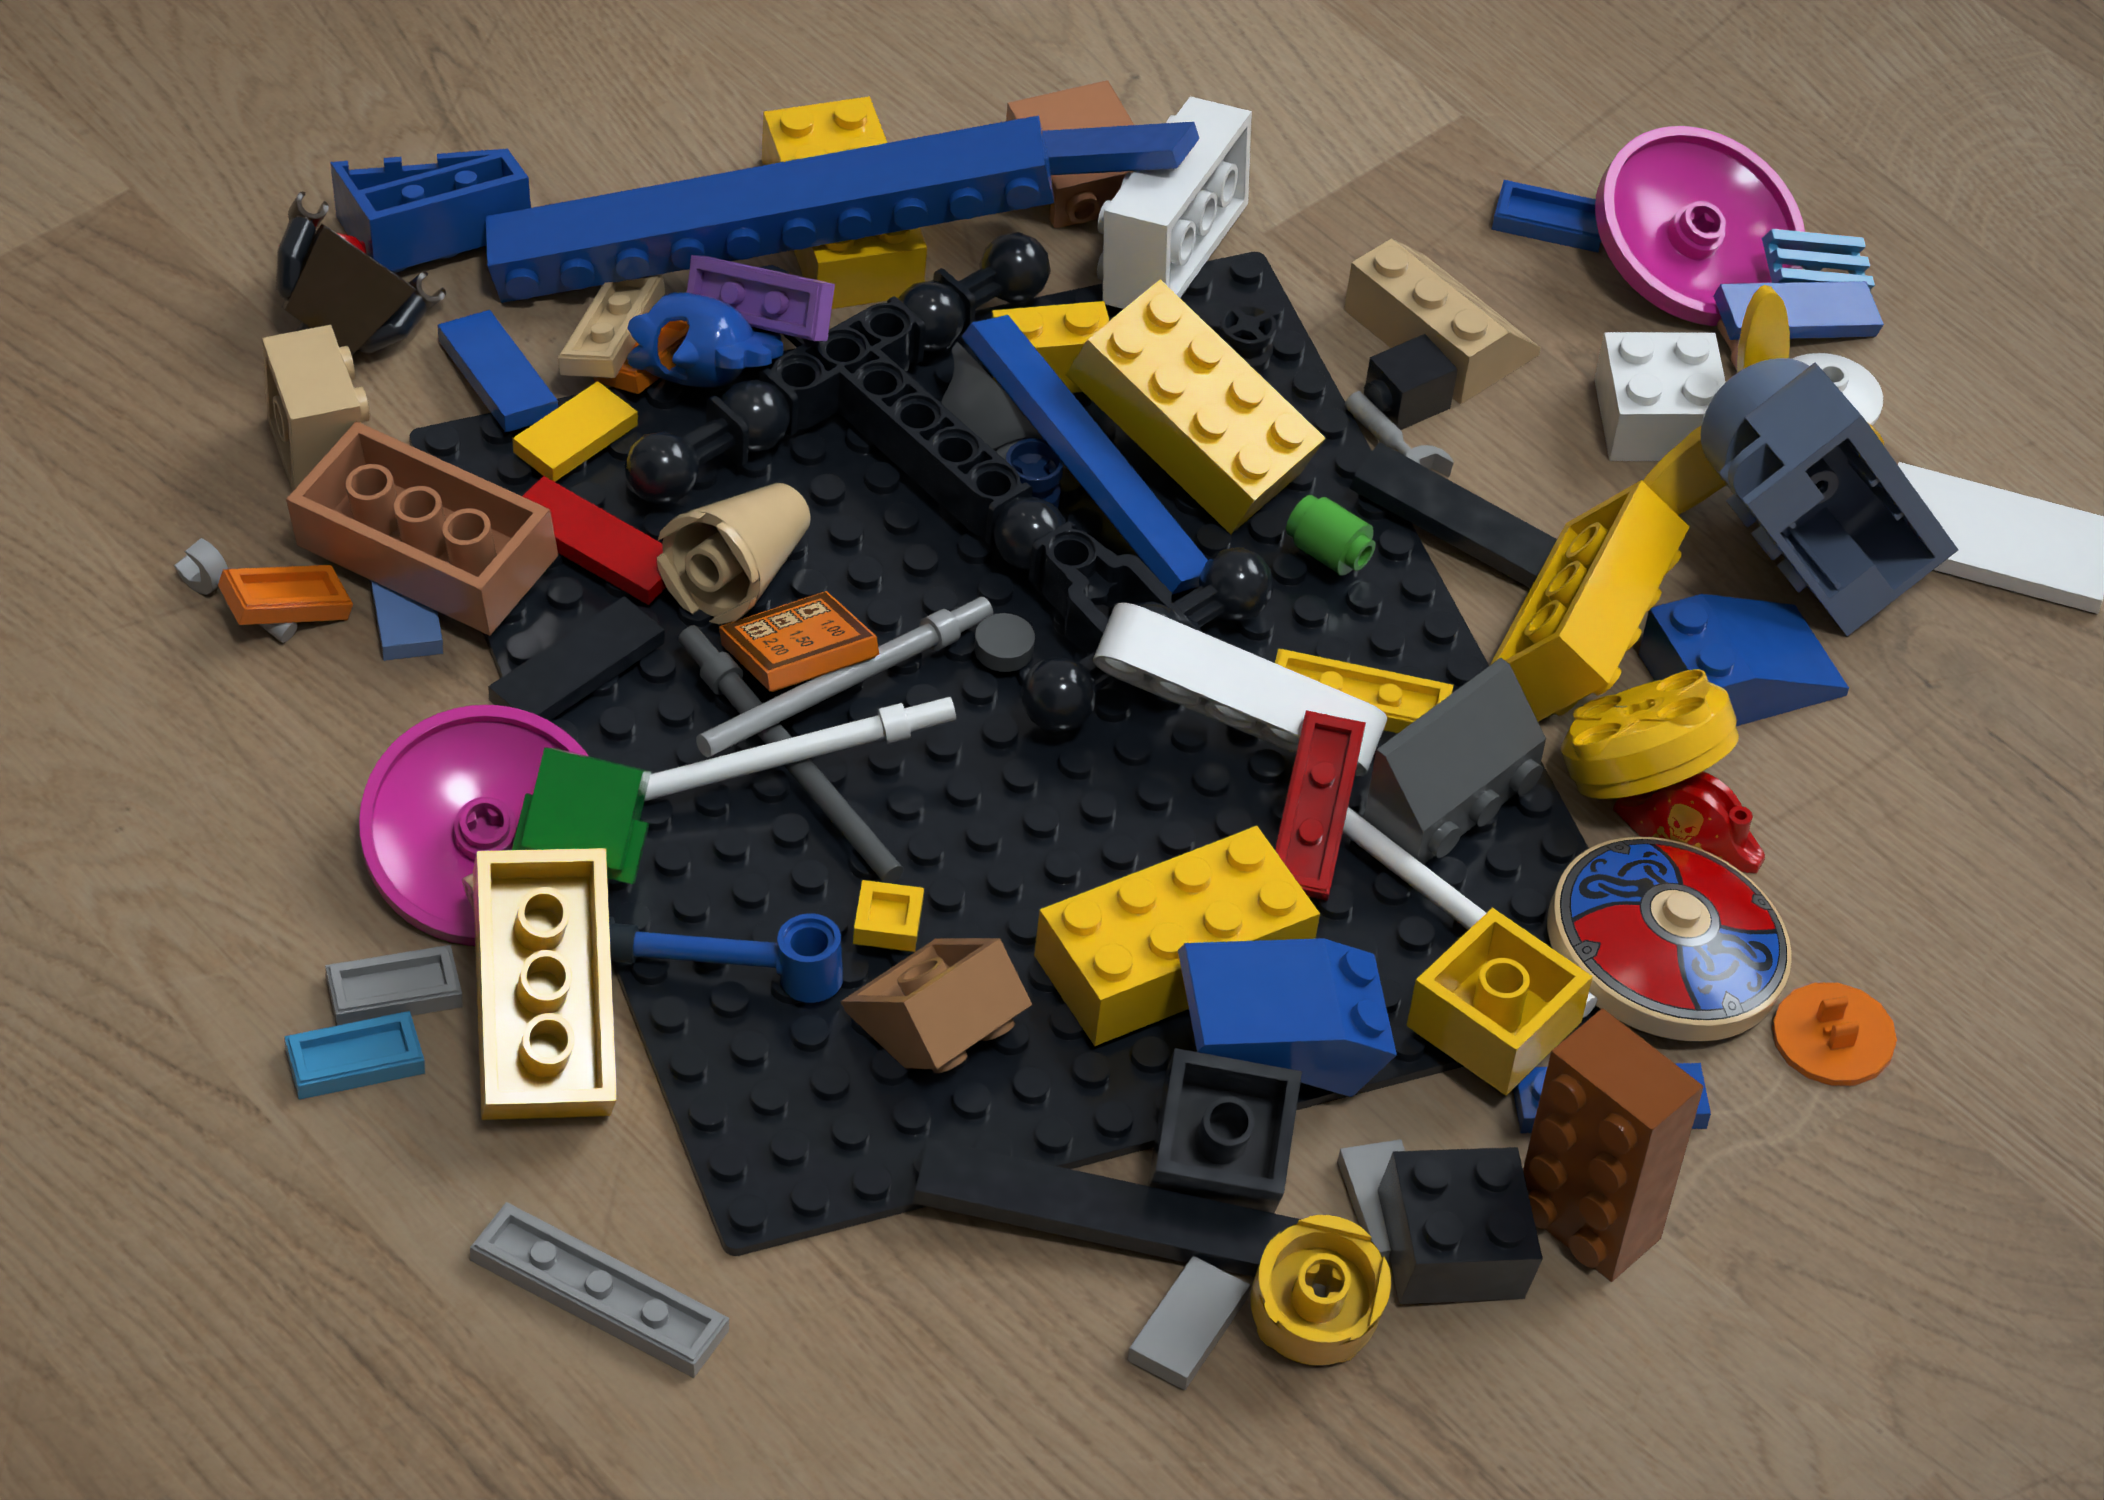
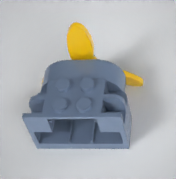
(1807, 476)

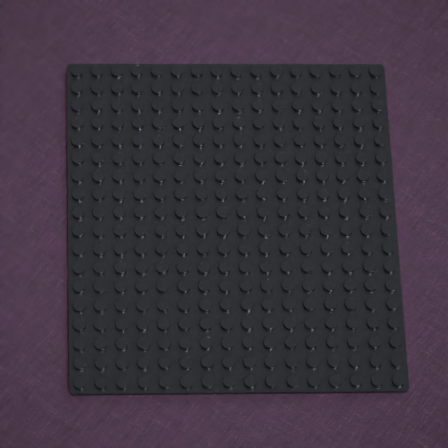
(790, 1101)

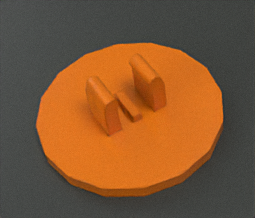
(1834, 1034)

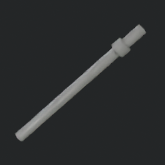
(933, 632)

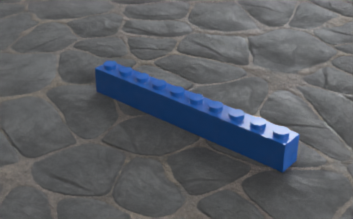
(769, 209)

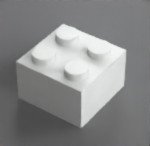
(1654, 390)

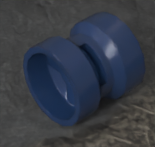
(1038, 467)

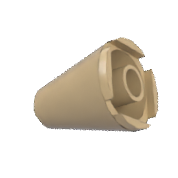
(731, 550)

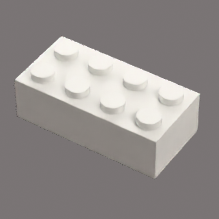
(1174, 219)

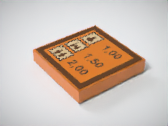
(799, 641)

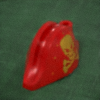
(1697, 813)

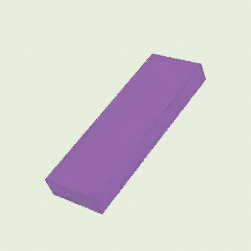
(766, 297)

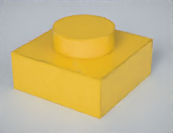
(888, 915)

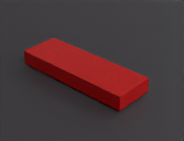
(601, 541)
(1319, 800)

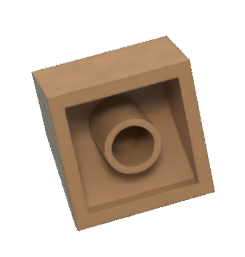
(941, 1002)

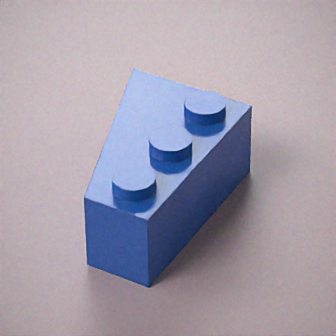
(427, 209)

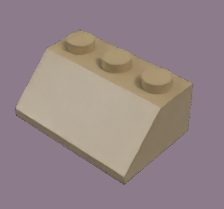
(1408, 295)

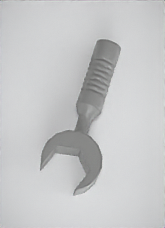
(1392, 436)
(202, 572)

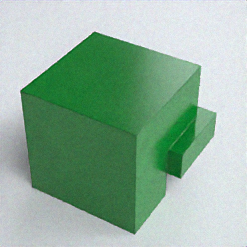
(587, 806)

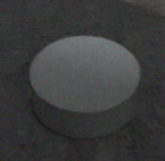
(1004, 642)

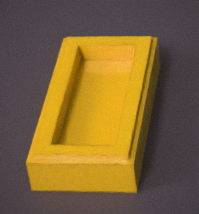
(575, 431)

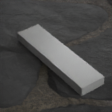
(599, 1289)

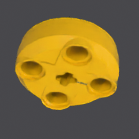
(1649, 736)

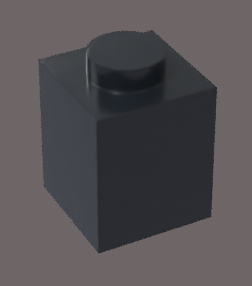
(1411, 381)

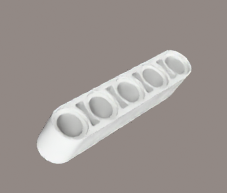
(1225, 680)

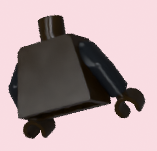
(343, 287)

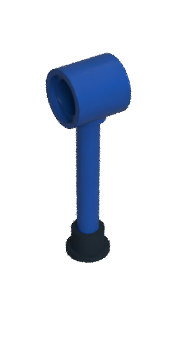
(804, 957)

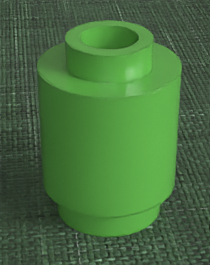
(1331, 534)

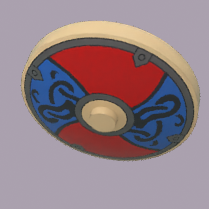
(1671, 938)

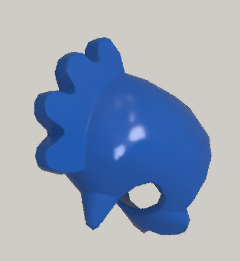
(715, 346)

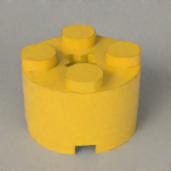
(1315, 1327)

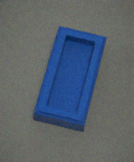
(1547, 216)

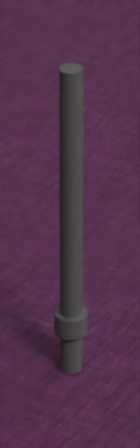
(725, 679)

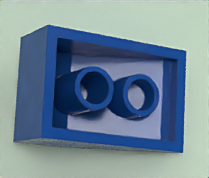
(1746, 646)
(1290, 1008)

